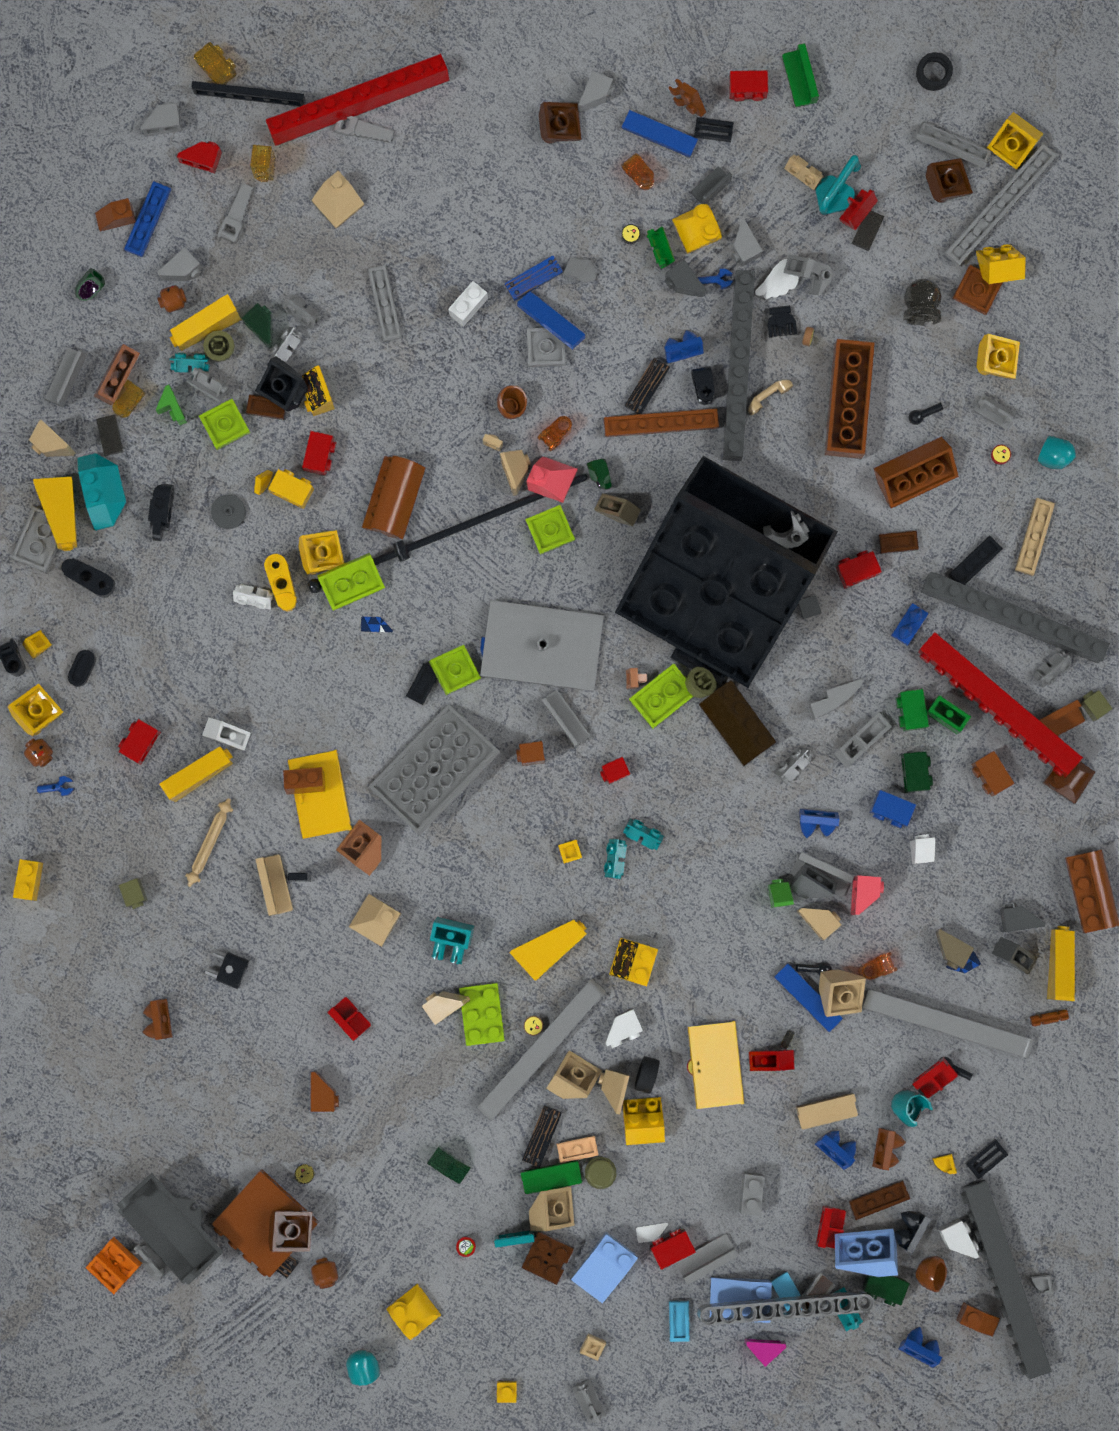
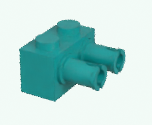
(451, 933)

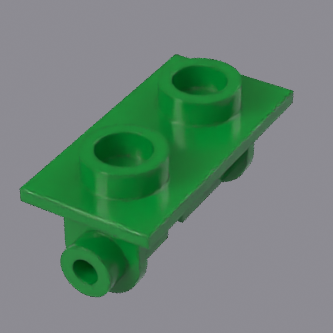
(662, 250)

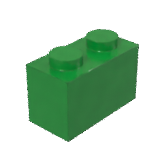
(912, 710)
(948, 714)

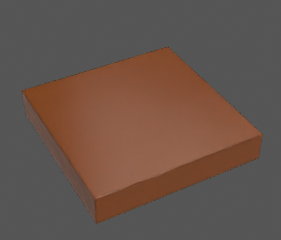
(975, 291)

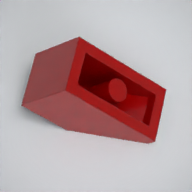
(201, 156)
(771, 1060)

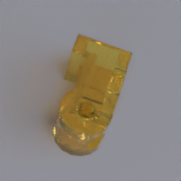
(129, 400)

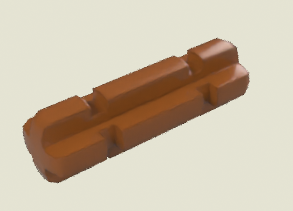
(1048, 1018)

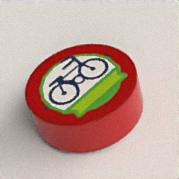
(465, 1246)

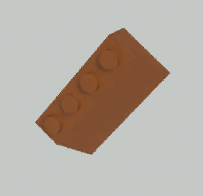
(916, 472)

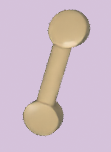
(755, 405)

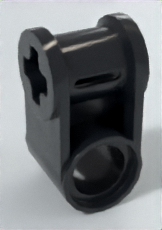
(703, 381)
(9, 655)

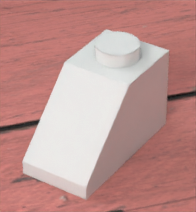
(226, 733)

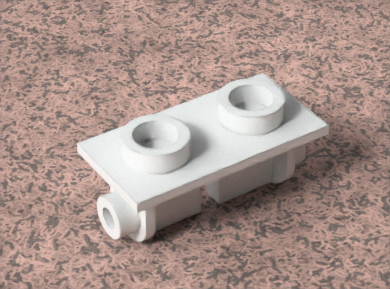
(244, 595)

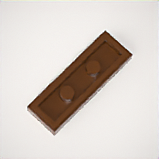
(879, 1200)

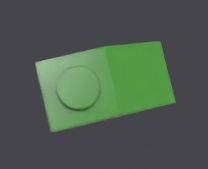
(780, 893)

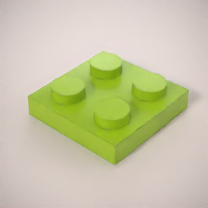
(224, 424)
(550, 529)
(455, 669)

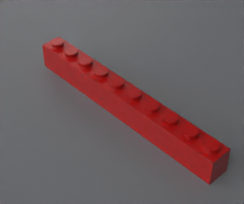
(358, 99)
(1000, 705)

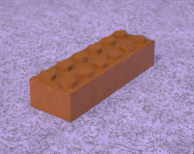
(849, 398)

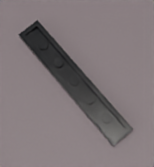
(248, 94)

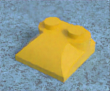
(697, 228)
(998, 356)
(320, 552)
(34, 710)
(413, 1312)

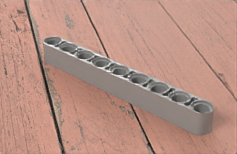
(948, 1024)
(541, 1049)
(794, 1312)

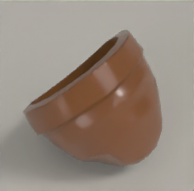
(511, 402)
(932, 1273)

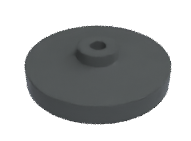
(228, 511)

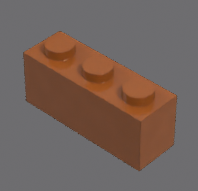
(116, 374)

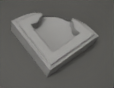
(1043, 1283)

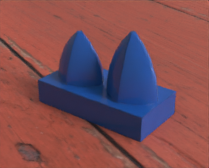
(688, 348)
(909, 624)
(810, 819)
(841, 1155)
(913, 1346)

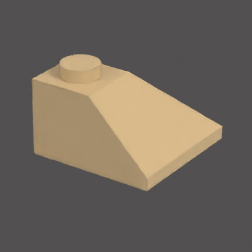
(337, 199)
(48, 442)
(516, 468)
(375, 920)
(841, 992)
(574, 1077)
(614, 1087)
(552, 1210)

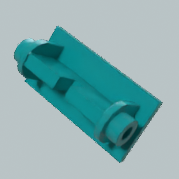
(182, 361)
(636, 828)
(613, 867)
(849, 1321)

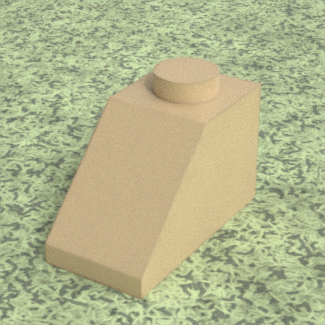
(821, 921)
(443, 1005)

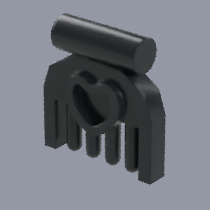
(780, 319)

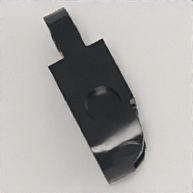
(161, 510)
(75, 571)

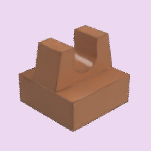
(634, 678)

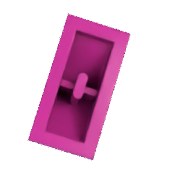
(765, 1349)

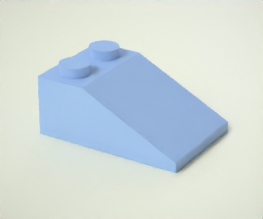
(867, 1252)
(604, 1267)
(740, 1289)

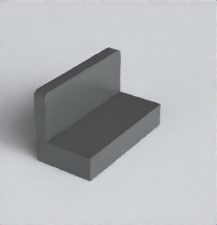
(711, 185)

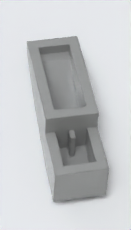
(834, 698)
(862, 740)

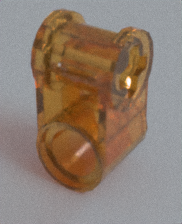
(637, 169)
(555, 433)
(880, 965)

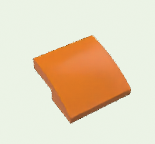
(113, 1265)

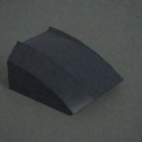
(282, 385)

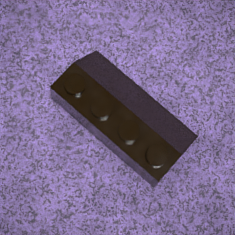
(737, 723)

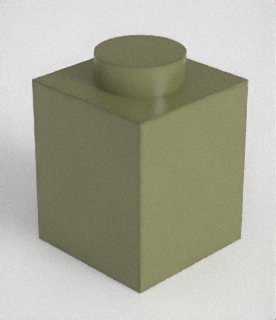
(1095, 705)
(133, 893)

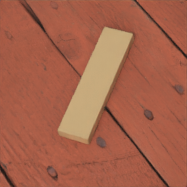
(1034, 536)

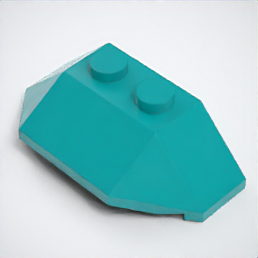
(101, 490)

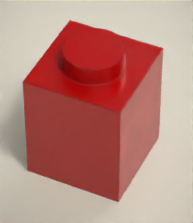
(614, 771)

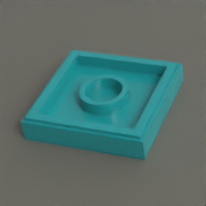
(514, 1238)

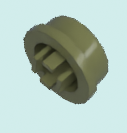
(219, 346)
(700, 682)
(600, 1172)

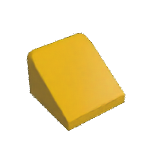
(36, 644)

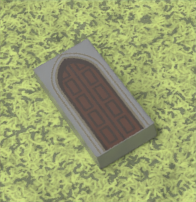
(818, 1286)

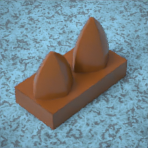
(161, 1024)
(886, 1142)

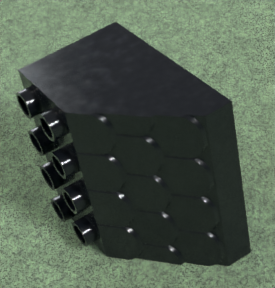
(717, 579)

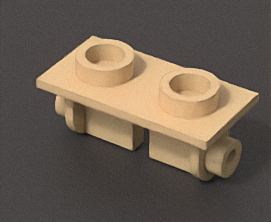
(797, 167)

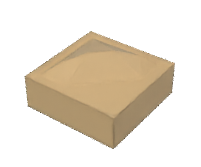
(493, 442)
(592, 1346)

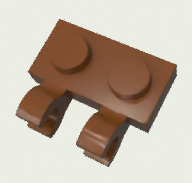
(689, 96)

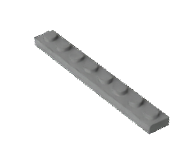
(1000, 205)

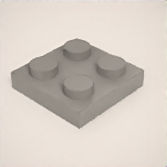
(544, 348)

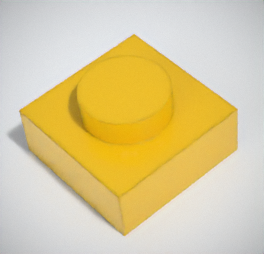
(570, 851)
(506, 1391)

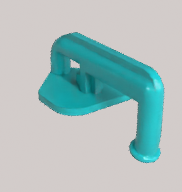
(834, 192)

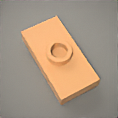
(577, 1149)

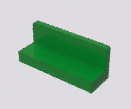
(800, 76)
(551, 1177)

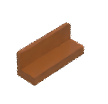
(1064, 718)

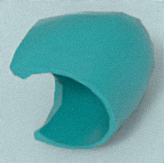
(1056, 453)
(908, 1106)
(362, 1368)

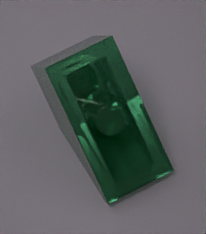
(260, 323)
(448, 1165)

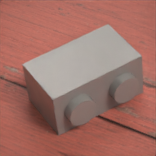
(751, 1194)

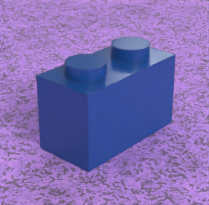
(892, 808)

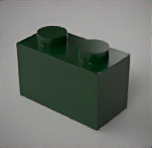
(916, 772)
(887, 1287)

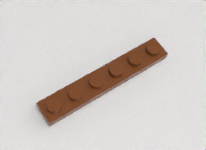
(661, 422)

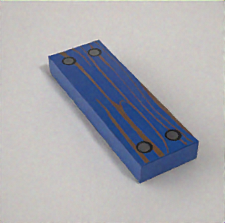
(533, 278)

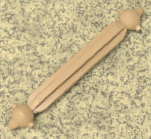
(209, 842)

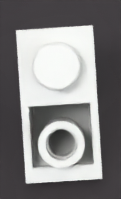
(922, 849)
(623, 1026)
(957, 1238)

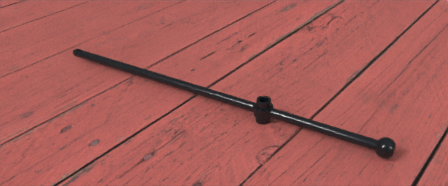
(402, 550)

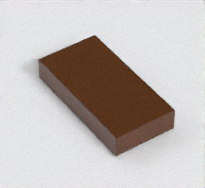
(263, 407)
(898, 542)

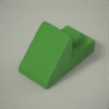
(167, 402)

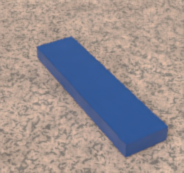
(659, 133)
(147, 219)
(551, 320)
(805, 996)

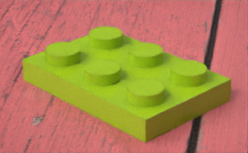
(351, 581)
(661, 696)
(482, 1015)

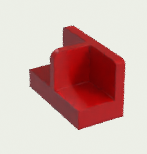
(858, 208)
(349, 1018)
(935, 1078)
(830, 1224)

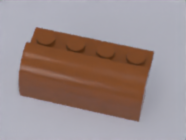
(393, 496)
(1092, 891)

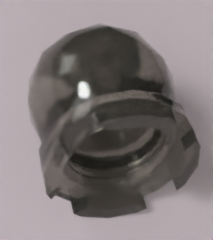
(922, 301)

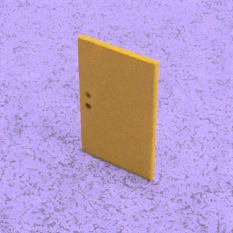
(322, 811)
(719, 1065)

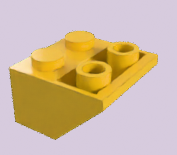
(1001, 264)
(643, 1121)

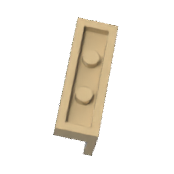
(274, 885)
(827, 1111)

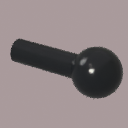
(916, 416)
(823, 966)
(961, 1072)

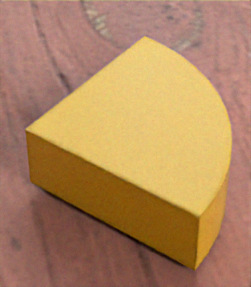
(262, 481)
(945, 1164)

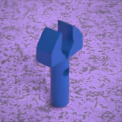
(718, 279)
(57, 787)

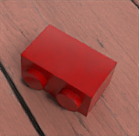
(748, 85)
(318, 453)
(858, 569)
(138, 741)
(672, 1248)

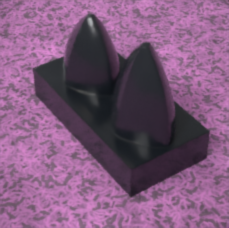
(917, 1225)

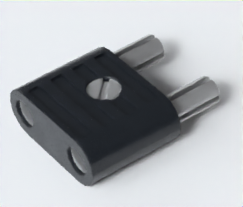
(231, 970)

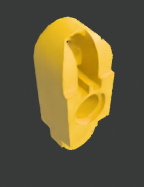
(284, 597)

